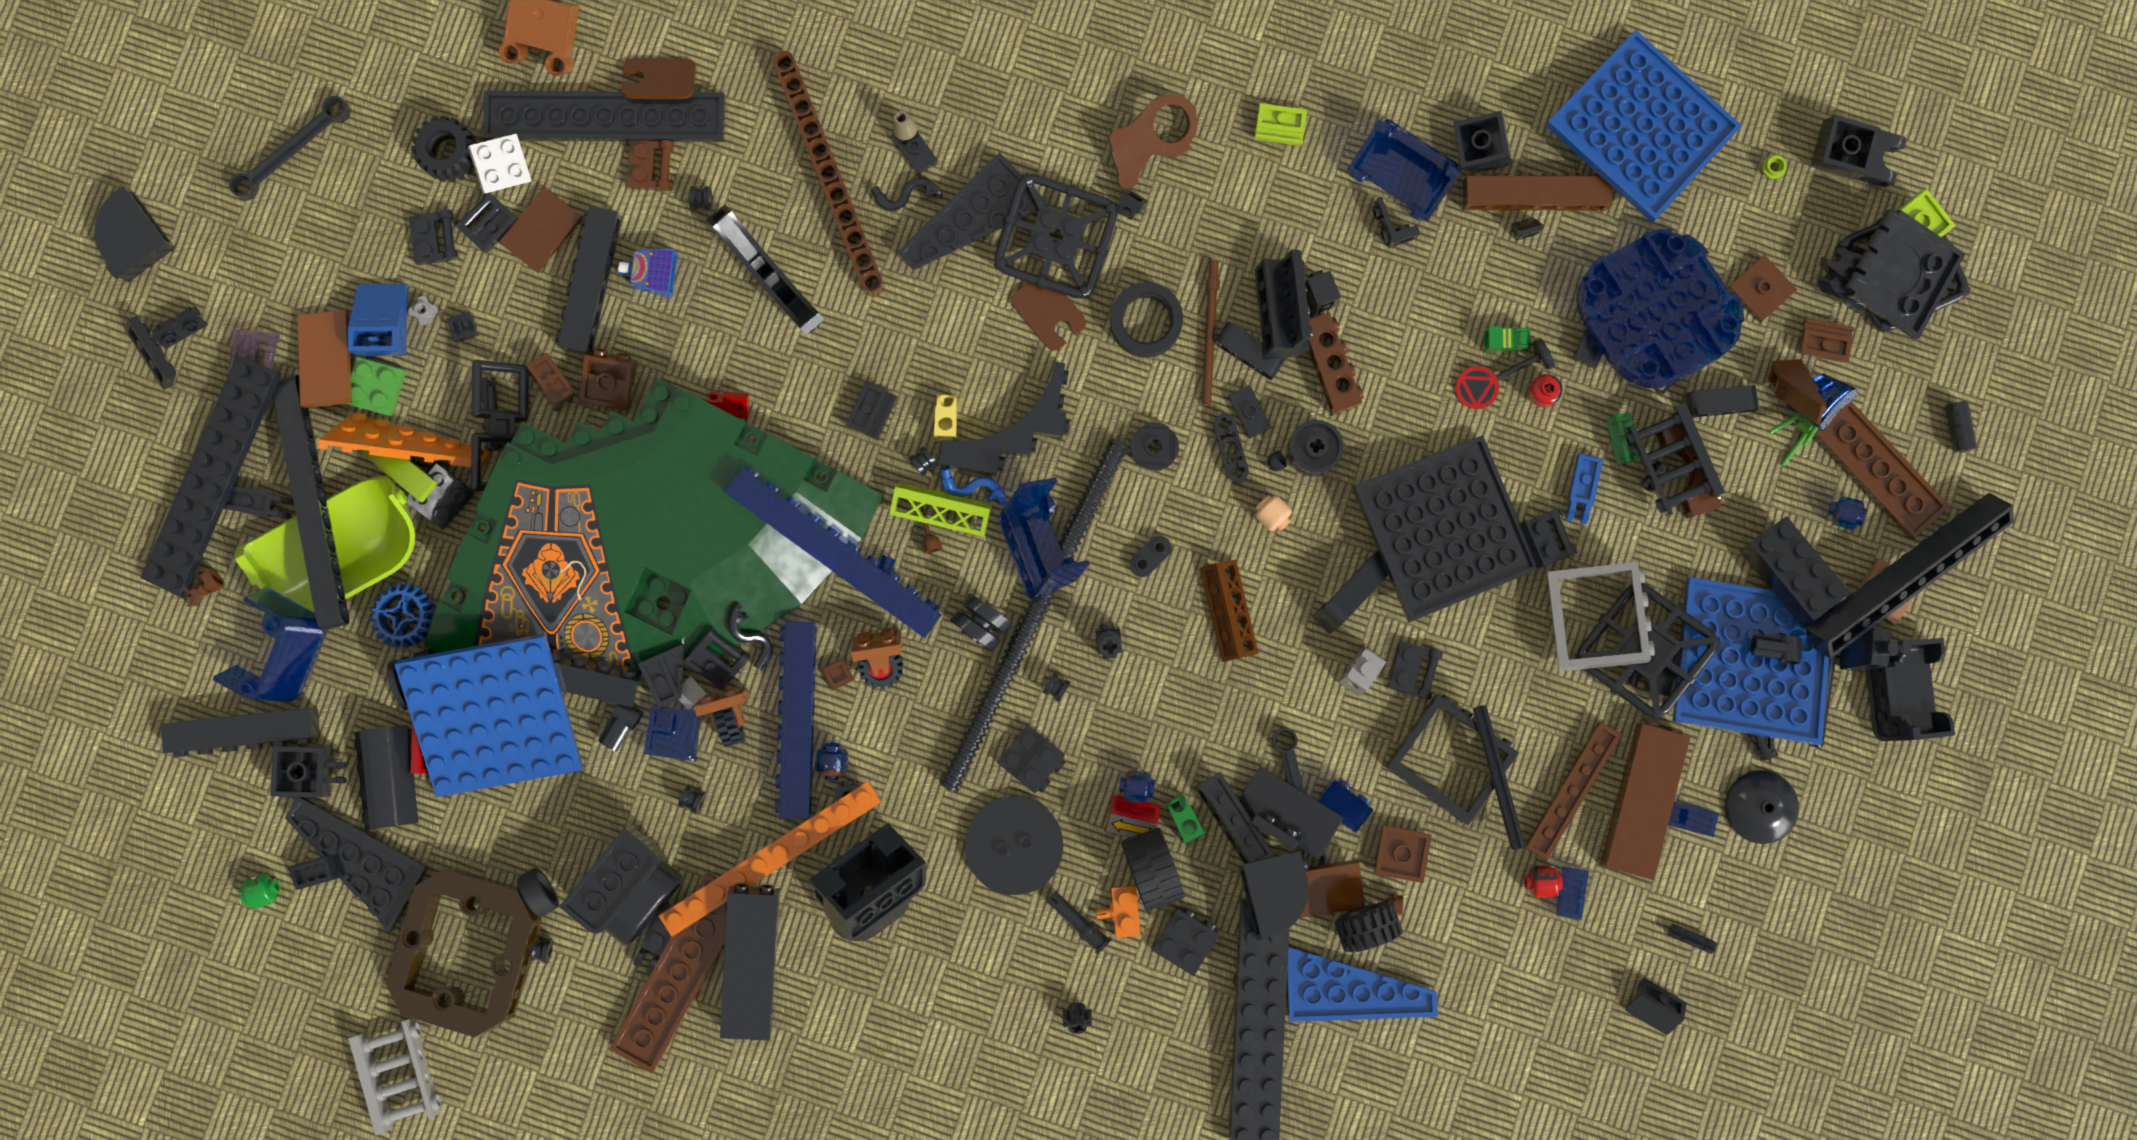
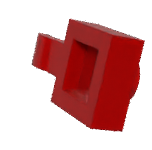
(732, 403)

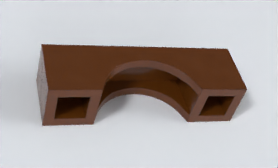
(1700, 503)

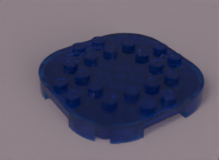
(1659, 309)

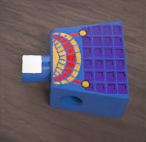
(652, 271)

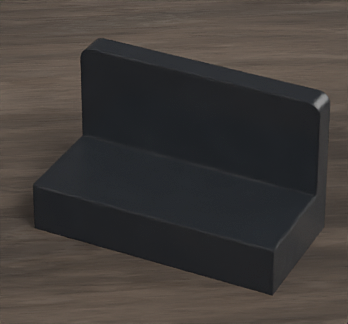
(1657, 1007)

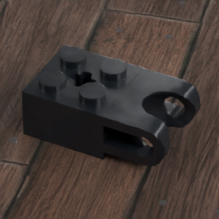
(1856, 150)

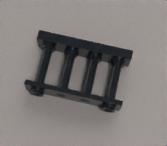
(1690, 440)

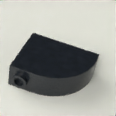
(129, 235)
(1275, 892)

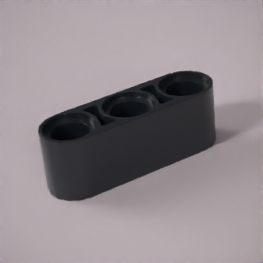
(1248, 350)
(1722, 401)

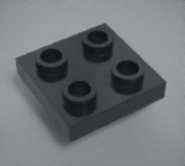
(445, 499)

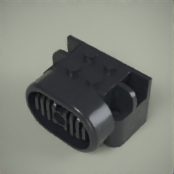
(870, 884)
(623, 888)

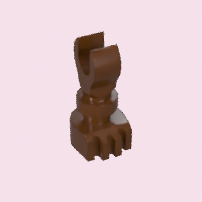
(211, 582)

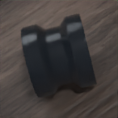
(700, 198)
(923, 460)
(1056, 687)
(692, 799)
(542, 950)

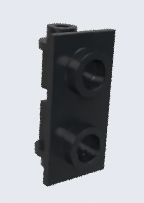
(173, 331)

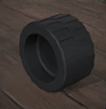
(1153, 869)

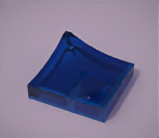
(1836, 395)
(672, 733)

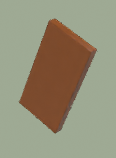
(324, 359)

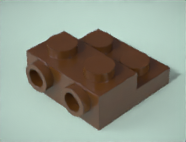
(607, 379)

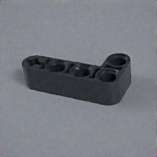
(1351, 594)

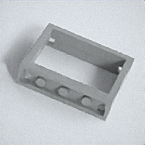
(1643, 622)

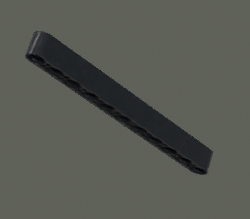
(310, 506)

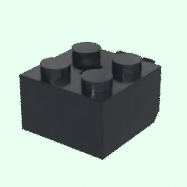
(317, 776)

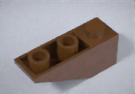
(1794, 386)

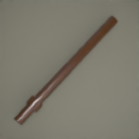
(1212, 286)

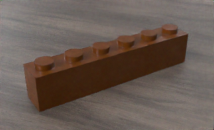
(1536, 192)

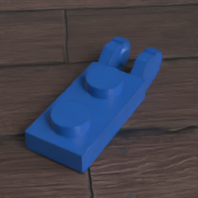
(1584, 486)

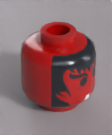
(1538, 388)
(1543, 881)

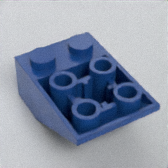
(378, 320)

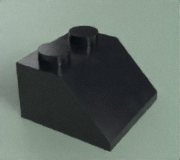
(1483, 142)

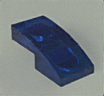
(1693, 819)

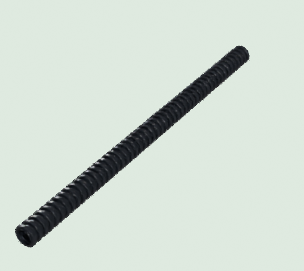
(1031, 620)

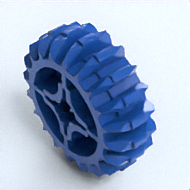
(405, 606)

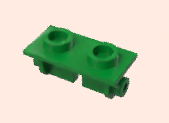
(1617, 428)

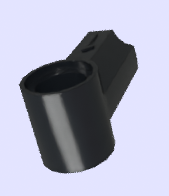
(1783, 648)
(622, 721)

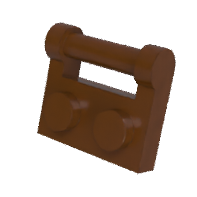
(642, 165)

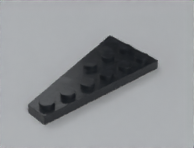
(969, 215)
(364, 863)

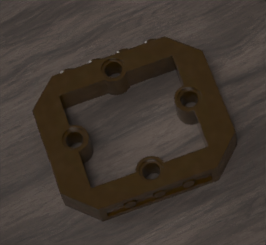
(408, 954)

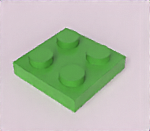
(375, 386)

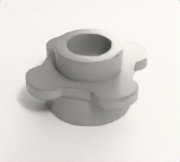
(428, 315)

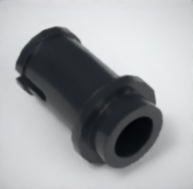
(1659, 468)

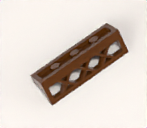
(1225, 611)

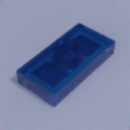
(1573, 893)

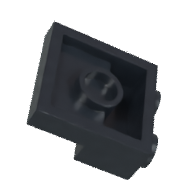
(1032, 759)
(1186, 940)

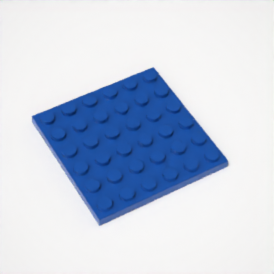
(1643, 126)
(1747, 690)
(489, 715)

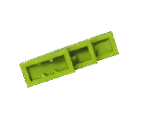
(406, 474)

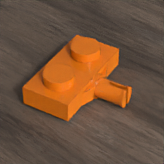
(1122, 911)

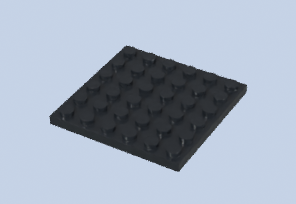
(1445, 528)

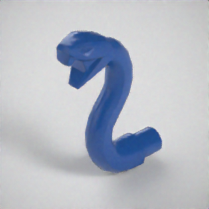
(996, 490)

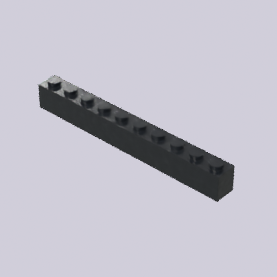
(1909, 575)

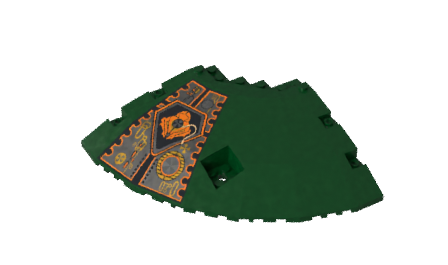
(636, 513)

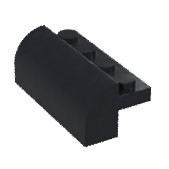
(1283, 306)
(385, 777)

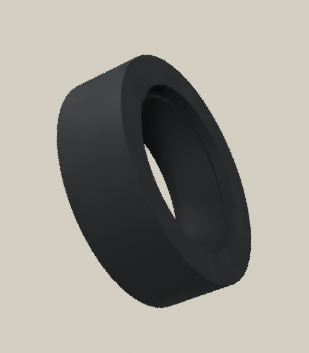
(1152, 291)

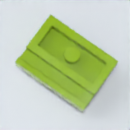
(1280, 124)

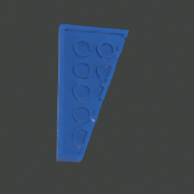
(1338, 991)

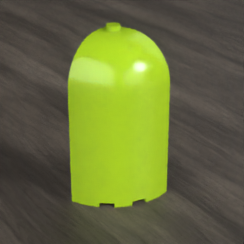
(370, 538)

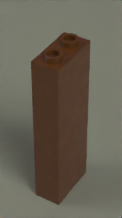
(1645, 800)

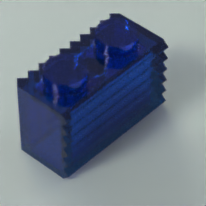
(1341, 800)

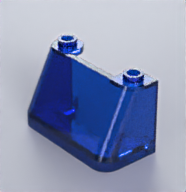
(1405, 168)

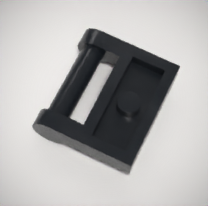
(491, 227)
(426, 240)
(1542, 540)
(712, 665)
(1407, 666)

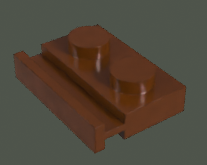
(1826, 340)

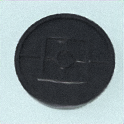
(1014, 845)

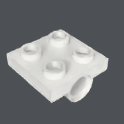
(499, 163)

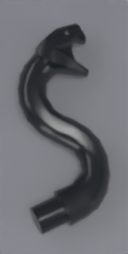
(886, 204)
(735, 618)

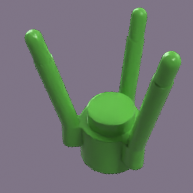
(1804, 426)

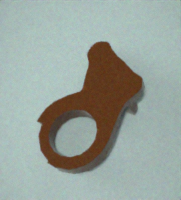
(1138, 141)

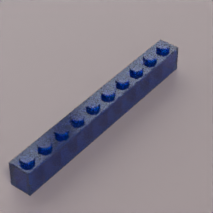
(832, 552)

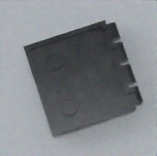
(1904, 272)

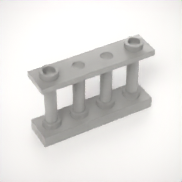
(369, 1072)

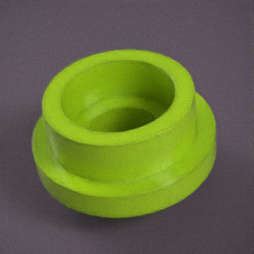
(1780, 164)

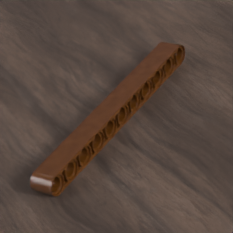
(827, 162)

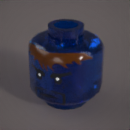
(1847, 513)
(832, 761)
(1137, 786)

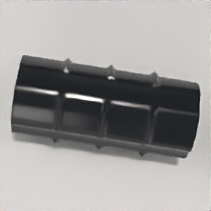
(1961, 426)

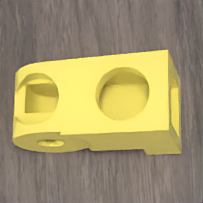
(946, 418)

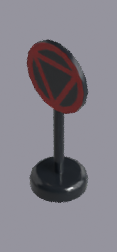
(1479, 386)

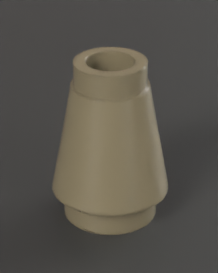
(904, 126)

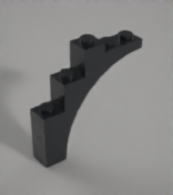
(764, 270)
(1044, 419)

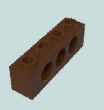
(1337, 400)

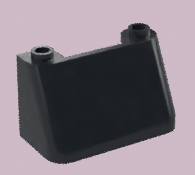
(1904, 694)

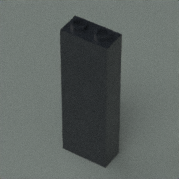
(749, 962)

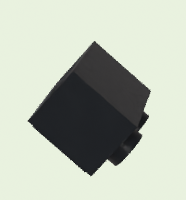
(1321, 292)

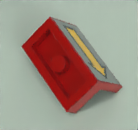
(1131, 818)

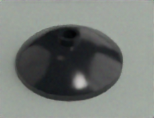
(1747, 802)

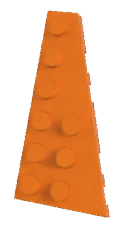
(396, 441)

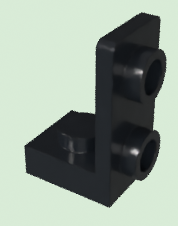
(1403, 233)

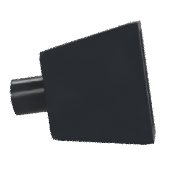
(1869, 651)

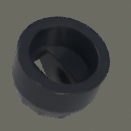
(1277, 461)

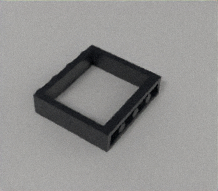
(1428, 791)

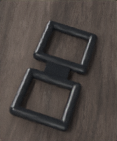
(499, 422)

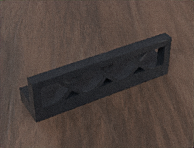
(1233, 819)

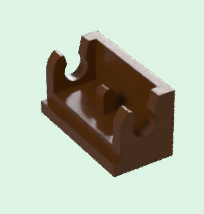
(550, 381)

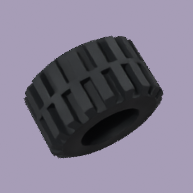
(429, 139)
(1368, 927)

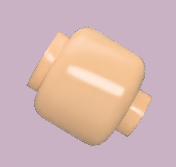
(1273, 513)

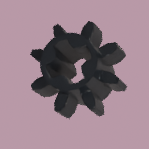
(1077, 1018)

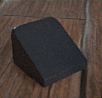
(1526, 228)

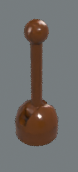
(930, 543)

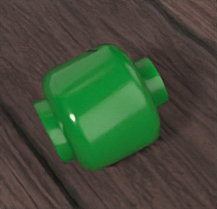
(259, 891)

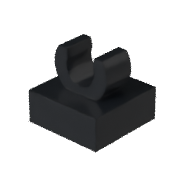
(1133, 202)
(462, 327)

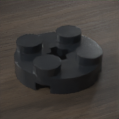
(1145, 436)

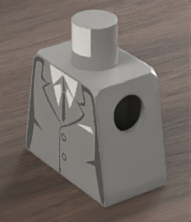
(1362, 671)

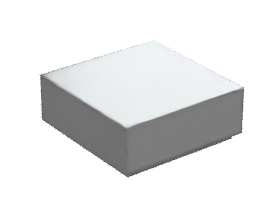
(691, 693)

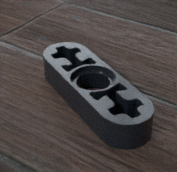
(1219, 432)

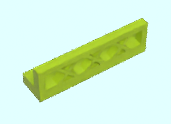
(943, 500)

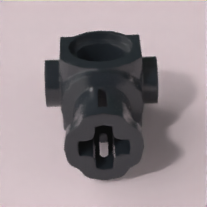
(1108, 640)

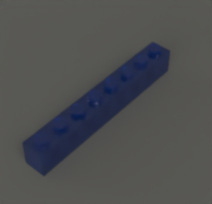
(797, 720)

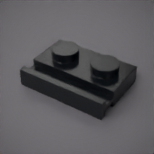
(871, 411)

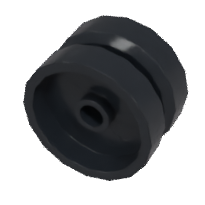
(1321, 435)
(980, 622)

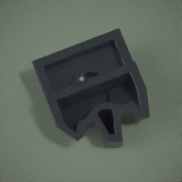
(1838, 275)

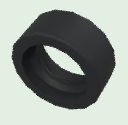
(538, 892)

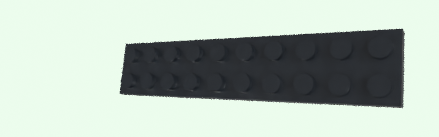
(602, 117)
(210, 476)
(1258, 1033)

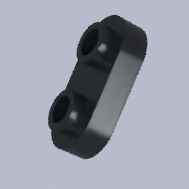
(1150, 556)

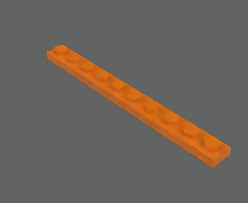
(771, 857)

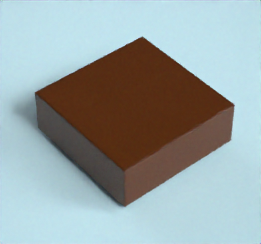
(838, 674)

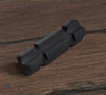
(1692, 938)

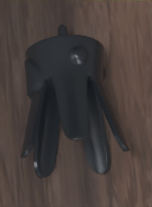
(1765, 752)

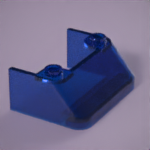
(1033, 540)
(291, 656)

